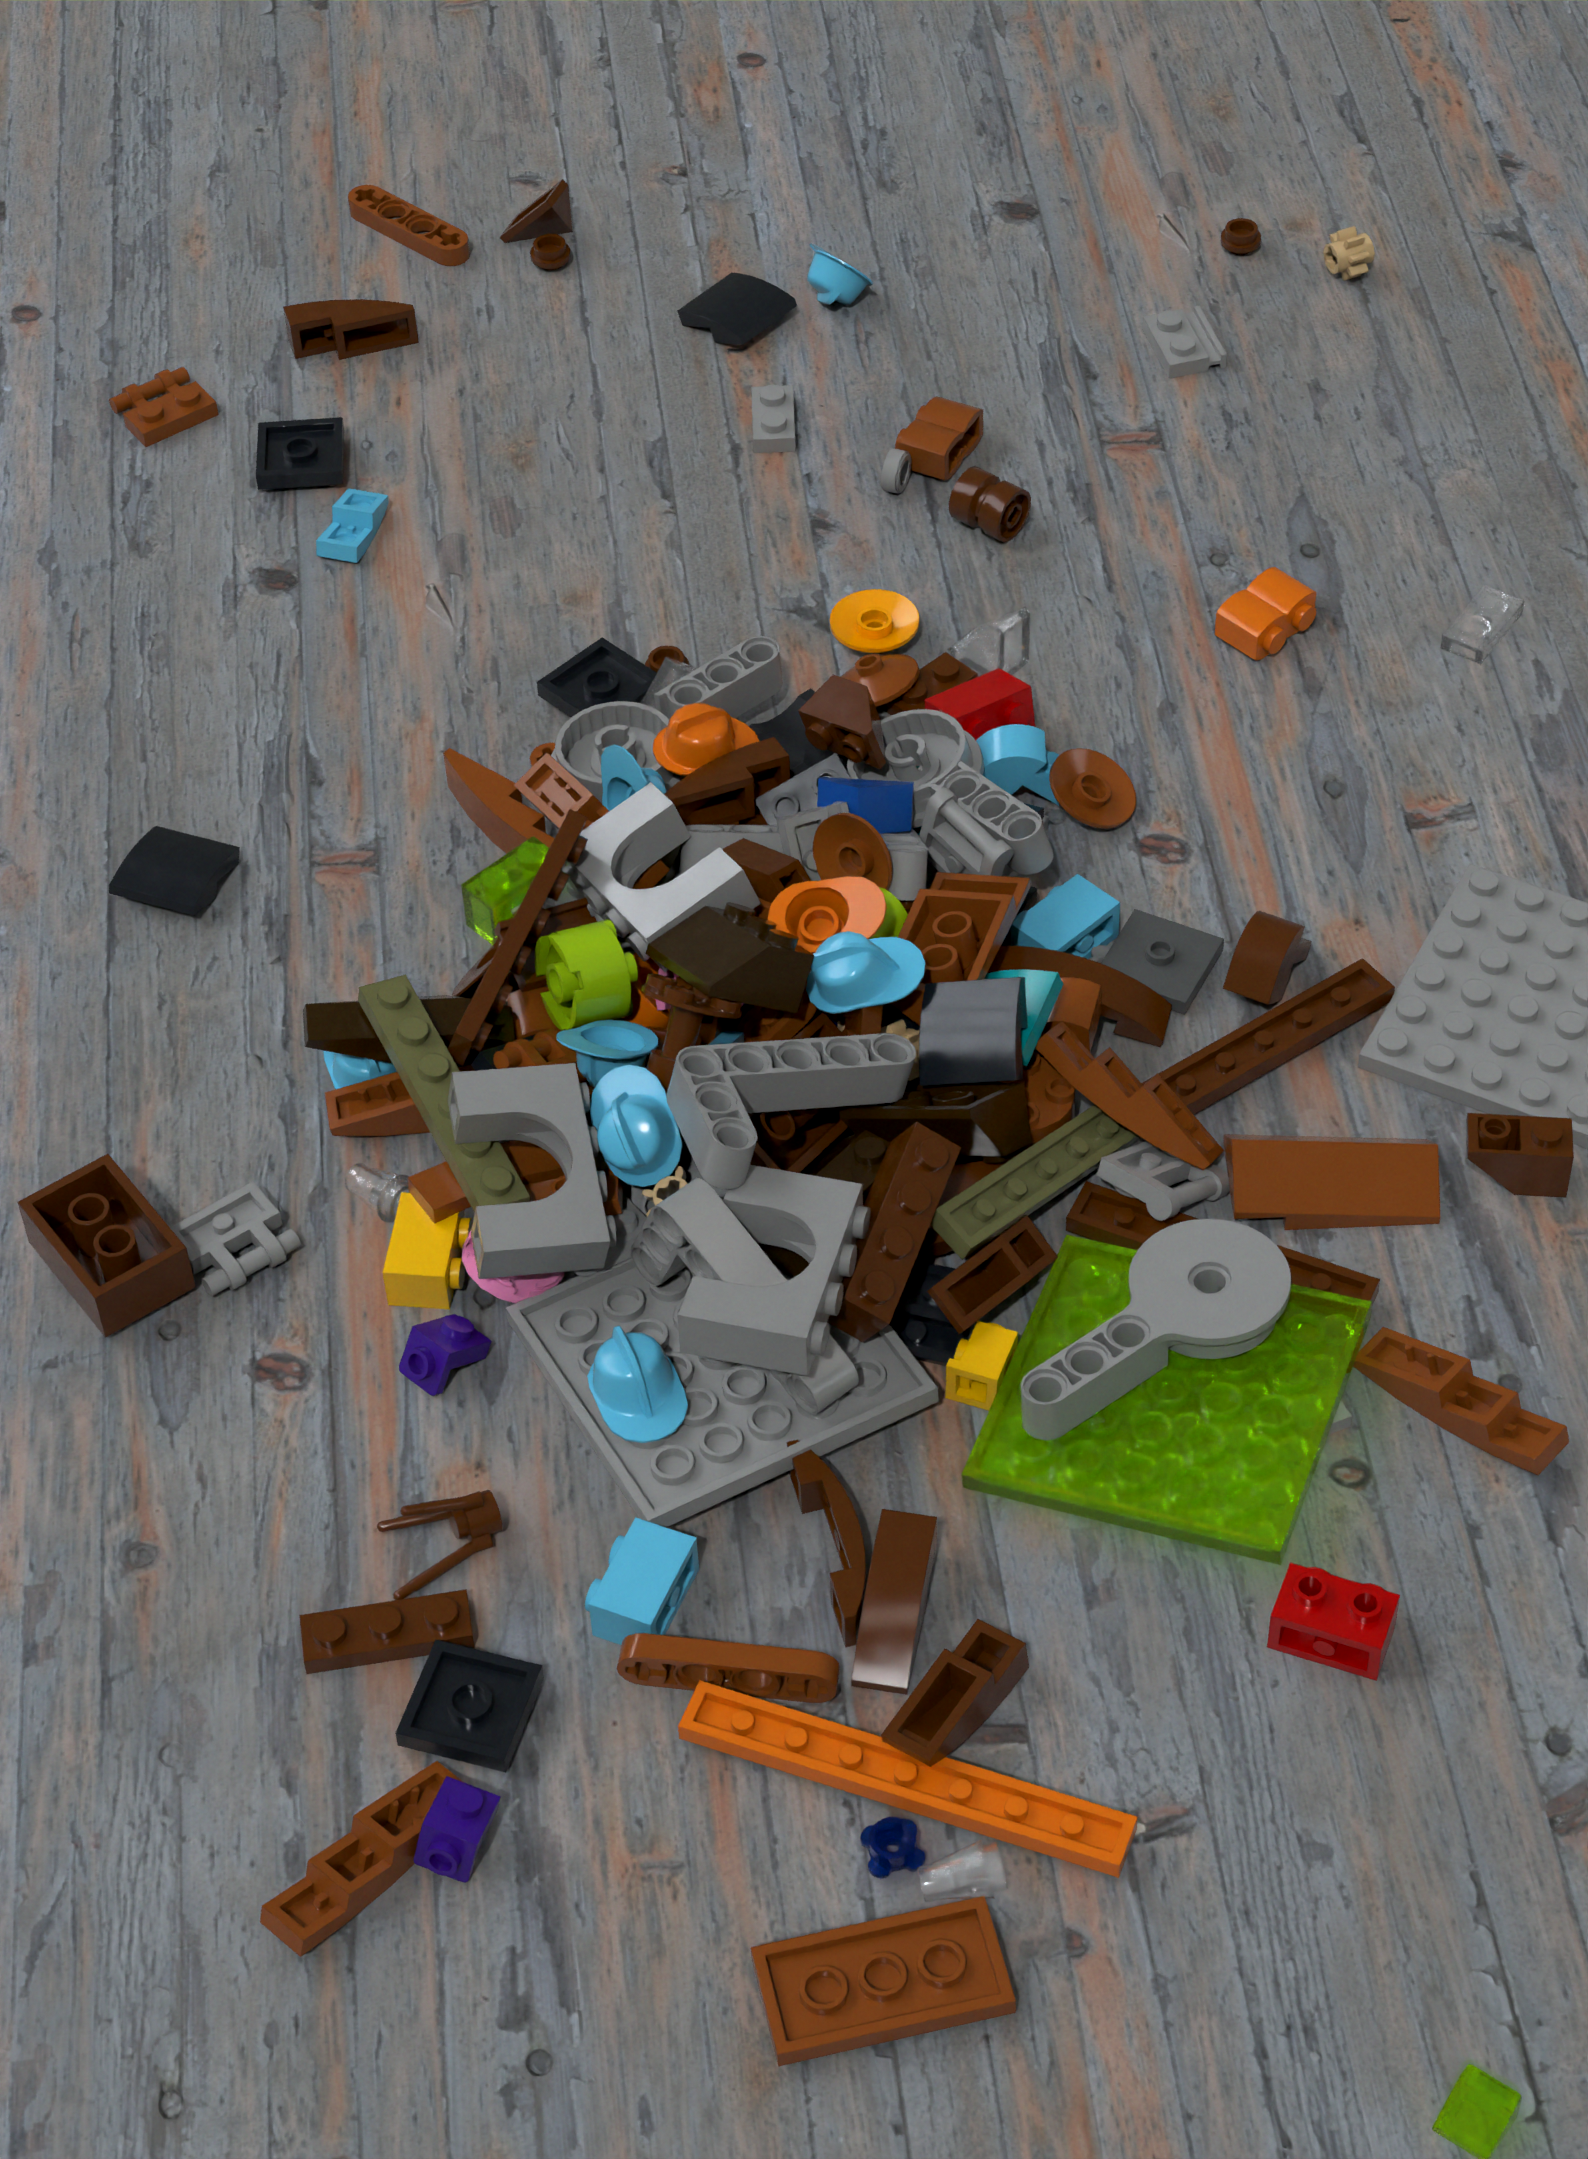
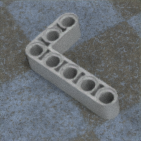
(905, 849)
(722, 1083)
(704, 1235)

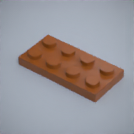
(882, 1980)

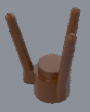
(470, 1516)

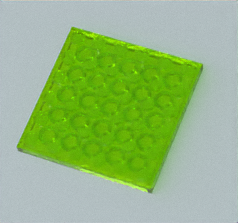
(1197, 1449)

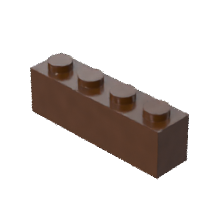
(901, 1213)

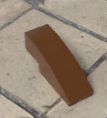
(349, 327)
(729, 784)
(992, 1274)
(894, 1601)
(958, 1694)

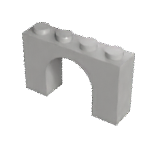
(627, 844)
(548, 1110)
(783, 1322)

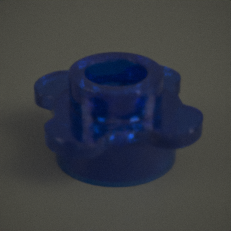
(892, 1832)

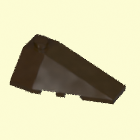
(346, 1029)

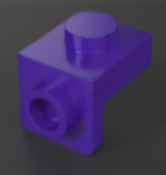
(438, 1348)
(455, 1829)

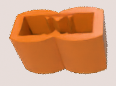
(1265, 614)

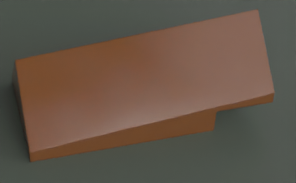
(959, 928)
(1333, 1180)

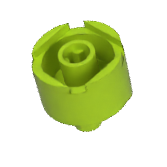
(585, 975)

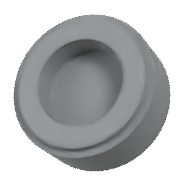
(896, 471)

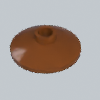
(884, 675)
(1092, 788)
(852, 848)

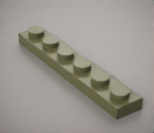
(426, 1072)
(1029, 1180)

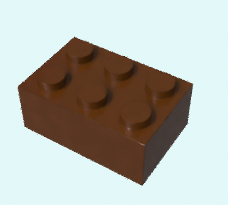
(107, 1245)

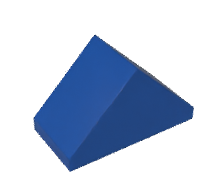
(880, 802)

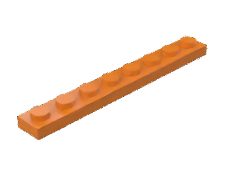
(875, 1770)

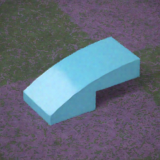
(354, 525)

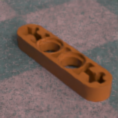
(442, 242)
(736, 1666)

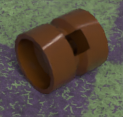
(989, 503)

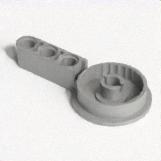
(729, 682)
(954, 760)
(1192, 1290)

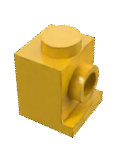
(980, 1365)

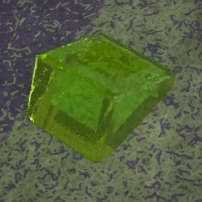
(1478, 2113)

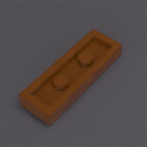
(384, 1631)

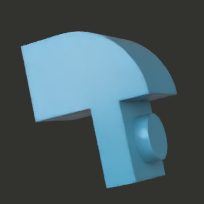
(1018, 757)

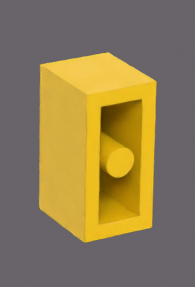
(424, 1257)

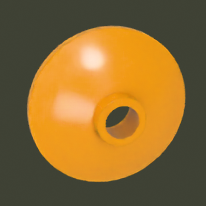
(874, 620)

